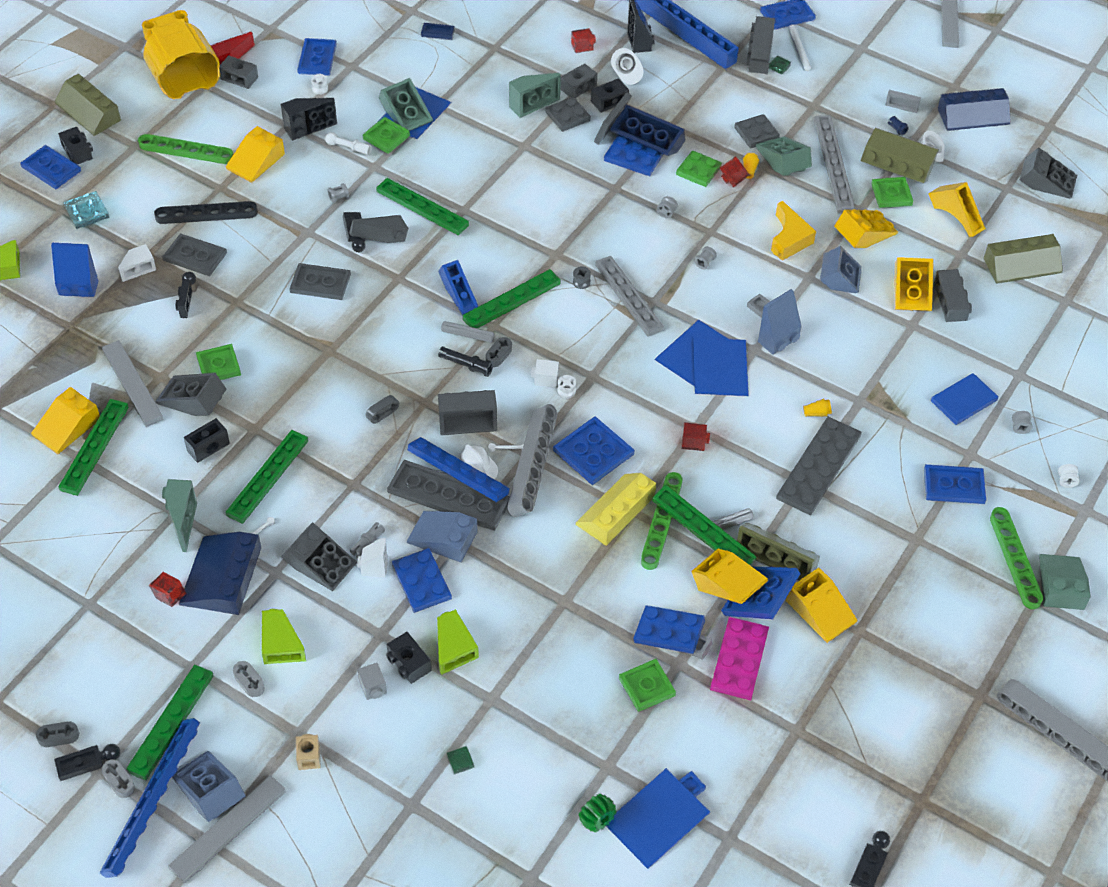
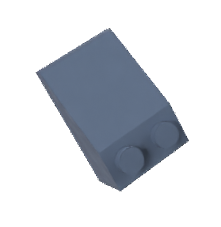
(780, 323)
(444, 533)
(209, 786)

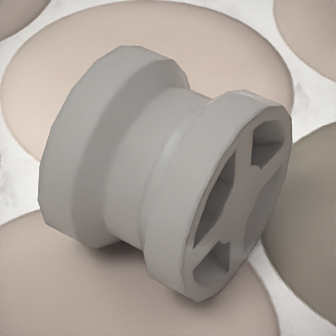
(667, 207)
(1022, 422)

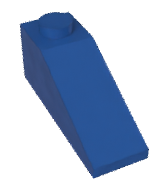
(458, 286)

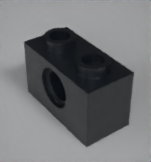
(608, 95)
(75, 145)
(206, 440)
(404, 647)

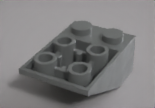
(1047, 174)
(319, 557)

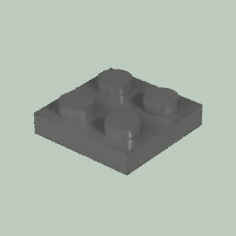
(567, 114)
(756, 130)

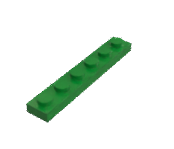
(422, 206)
(511, 299)
(93, 447)
(266, 476)
(700, 524)
(169, 722)

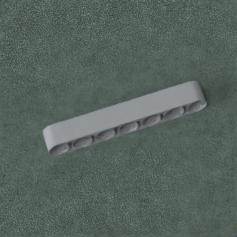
(532, 461)
(1055, 726)

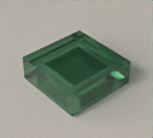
(779, 64)
(460, 760)

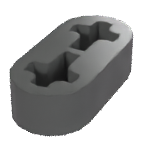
(496, 350)
(382, 409)
(57, 734)

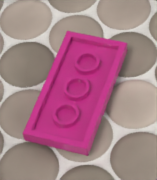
(739, 658)

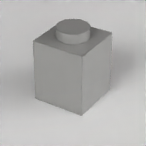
(372, 681)

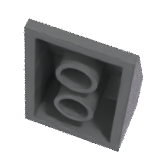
(192, 393)

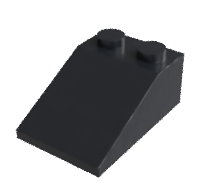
(638, 29)

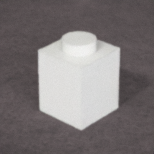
(545, 373)

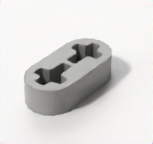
(252, 676)
(122, 775)

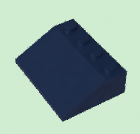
(222, 572)

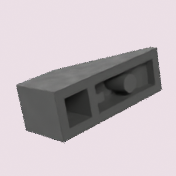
(383, 229)

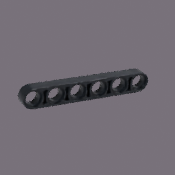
(206, 214)

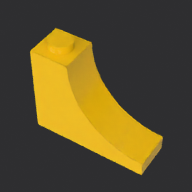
(960, 203)
(795, 233)

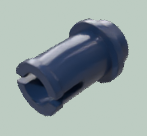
(900, 127)

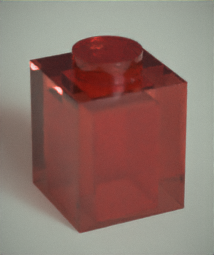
(582, 40)
(733, 172)
(695, 436)
(167, 589)

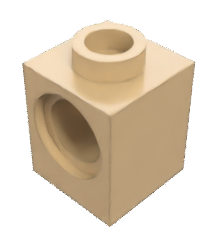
(310, 759)

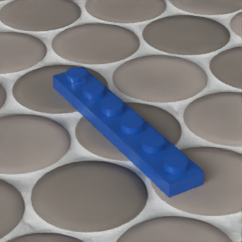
(458, 469)

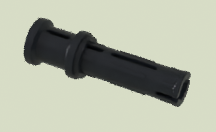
(473, 363)

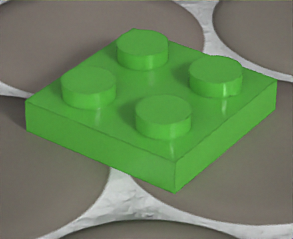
(386, 135)
(698, 168)
(892, 192)
(219, 361)
(647, 685)

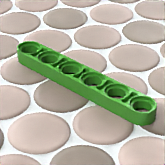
(186, 146)
(659, 519)
(1013, 557)

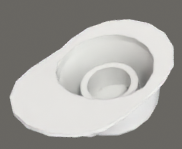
(627, 66)
(934, 140)
(479, 459)

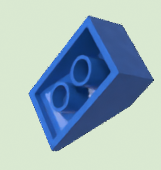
(74, 270)

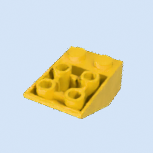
(864, 227)
(727, 577)
(821, 605)

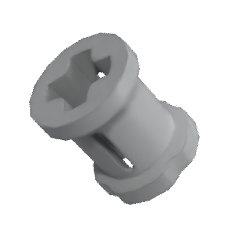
(338, 192)
(705, 257)

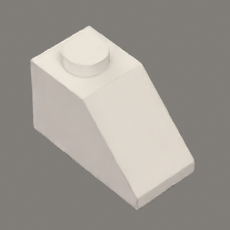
(136, 263)
(374, 559)

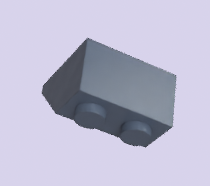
(840, 271)

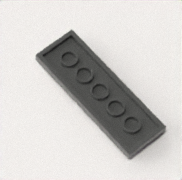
(818, 465)
(445, 494)

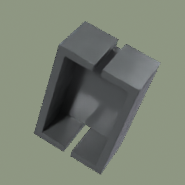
(760, 45)
(467, 412)

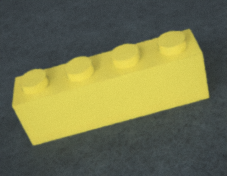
(617, 507)

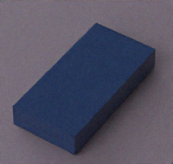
(437, 31)

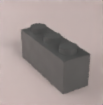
(952, 295)

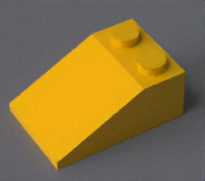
(256, 154)
(913, 284)
(66, 420)

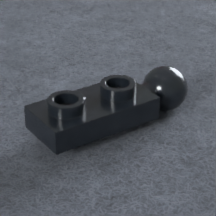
(358, 243)
(185, 294)
(84, 761)
(871, 861)

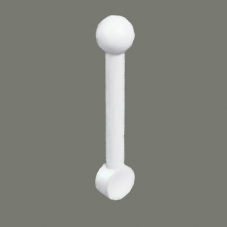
(492, 447)
(270, 521)

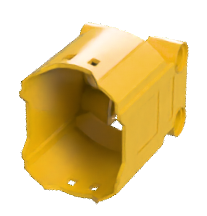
(179, 55)

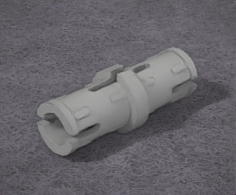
(367, 538)

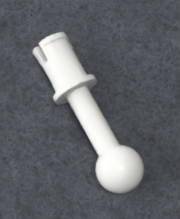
(356, 146)

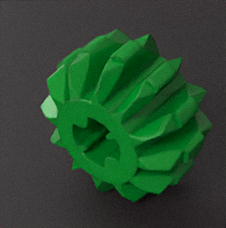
(597, 812)

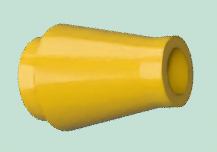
(750, 162)
(818, 408)

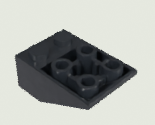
(308, 116)

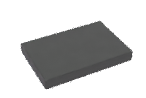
(611, 118)
(194, 254)
(320, 281)

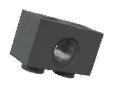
(238, 72)
(578, 81)

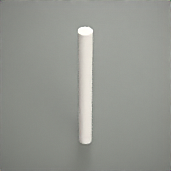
(799, 46)

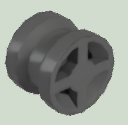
(581, 277)

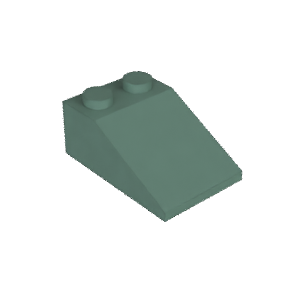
(533, 92)
(405, 105)
(786, 155)
(182, 505)
(1064, 582)

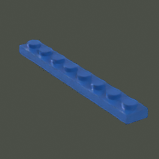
(147, 803)

